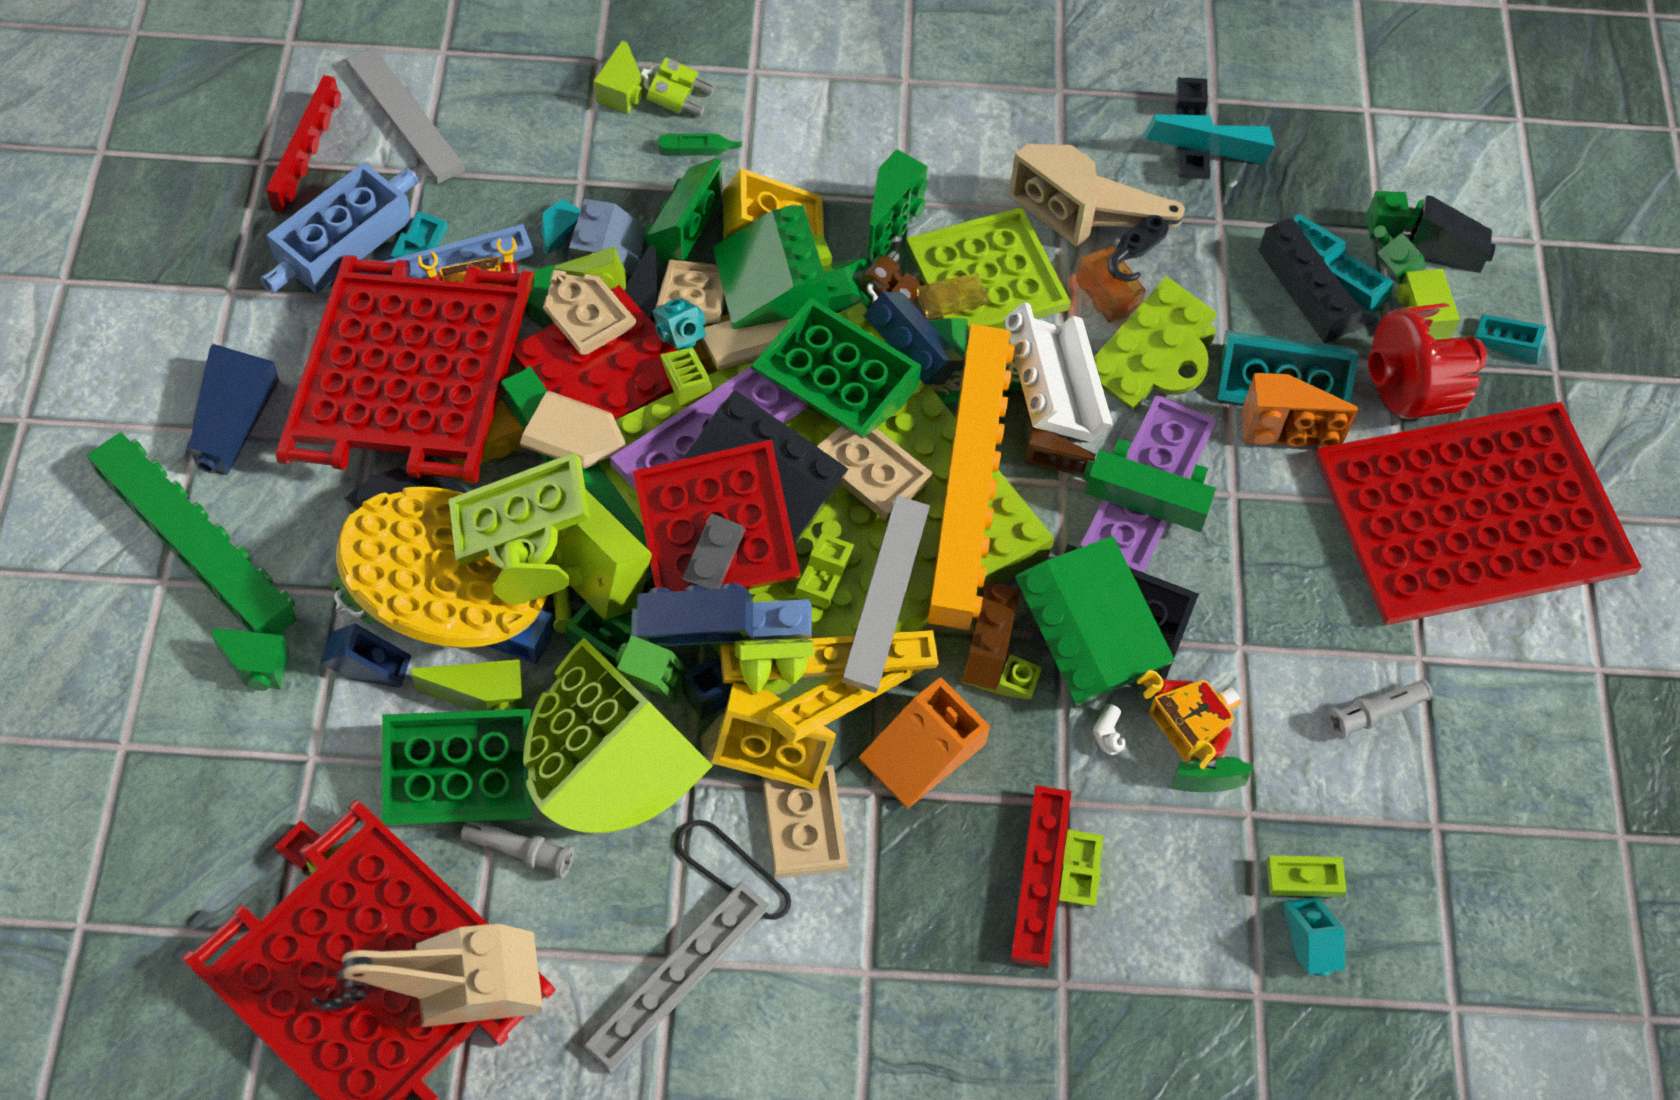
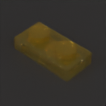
(952, 295)

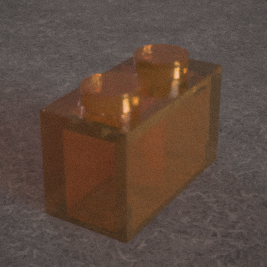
(1109, 295)

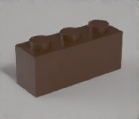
(991, 636)

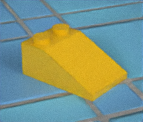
(754, 195)
(757, 748)

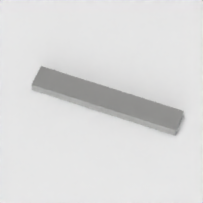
(405, 115)
(885, 594)
(675, 977)

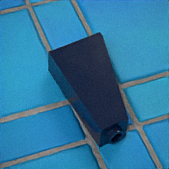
(229, 406)

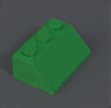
(687, 211)

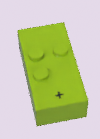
(603, 561)

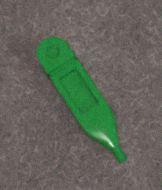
(694, 144)

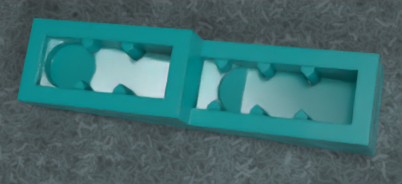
(1199, 133)
(1356, 277)

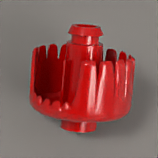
(1420, 373)

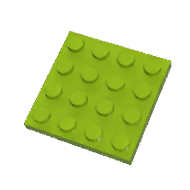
(1006, 258)

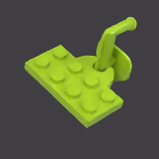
(519, 528)

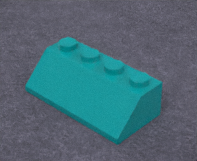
(1317, 364)

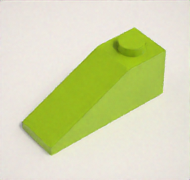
(474, 685)

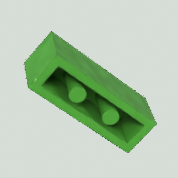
(651, 668)

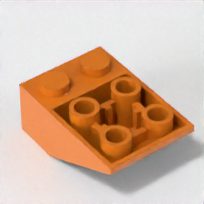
(1293, 413)
(925, 743)

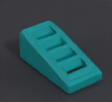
(1517, 348)

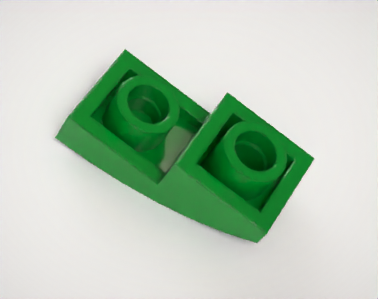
(1224, 775)

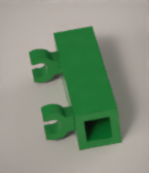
(1149, 489)

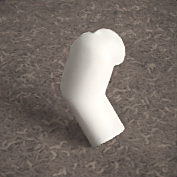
(1105, 732)

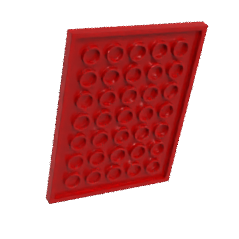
(1475, 512)

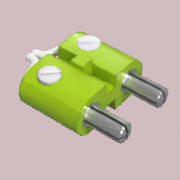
(674, 86)

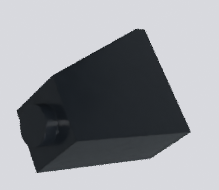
(1451, 237)

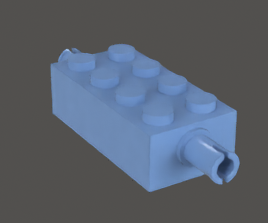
(341, 221)

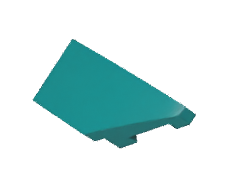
(557, 223)
(423, 234)

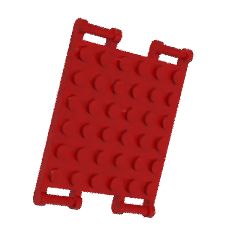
(407, 367)
(359, 899)

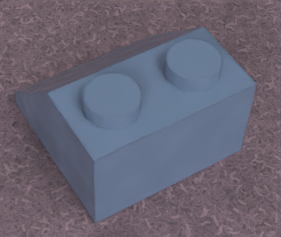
(605, 226)

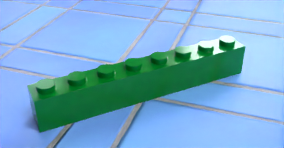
(192, 536)

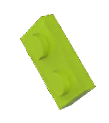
(1306, 876)

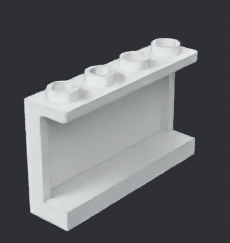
(1058, 375)

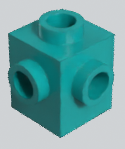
(679, 323)

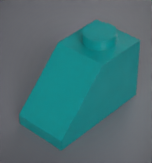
(1315, 936)

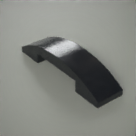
(1191, 99)

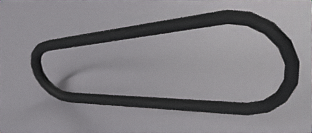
(710, 825)

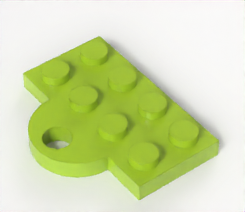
(1155, 345)

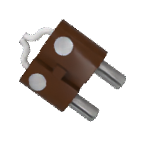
(883, 277)

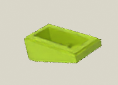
(691, 391)

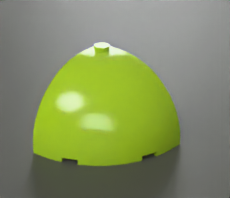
(603, 751)

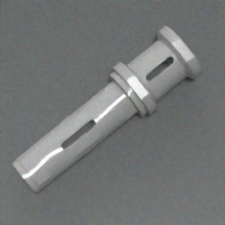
(1366, 712)
(532, 851)

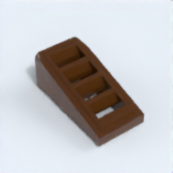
(1057, 453)

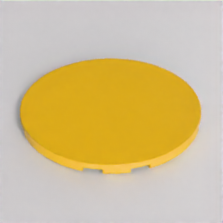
(405, 573)

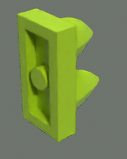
(757, 656)

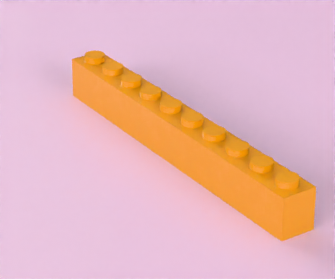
(969, 479)

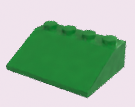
(770, 268)
(839, 369)
(1094, 619)
(455, 767)

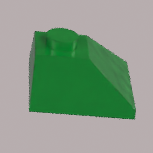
(844, 284)

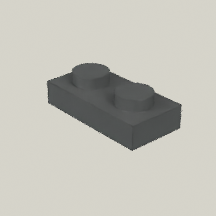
(714, 553)

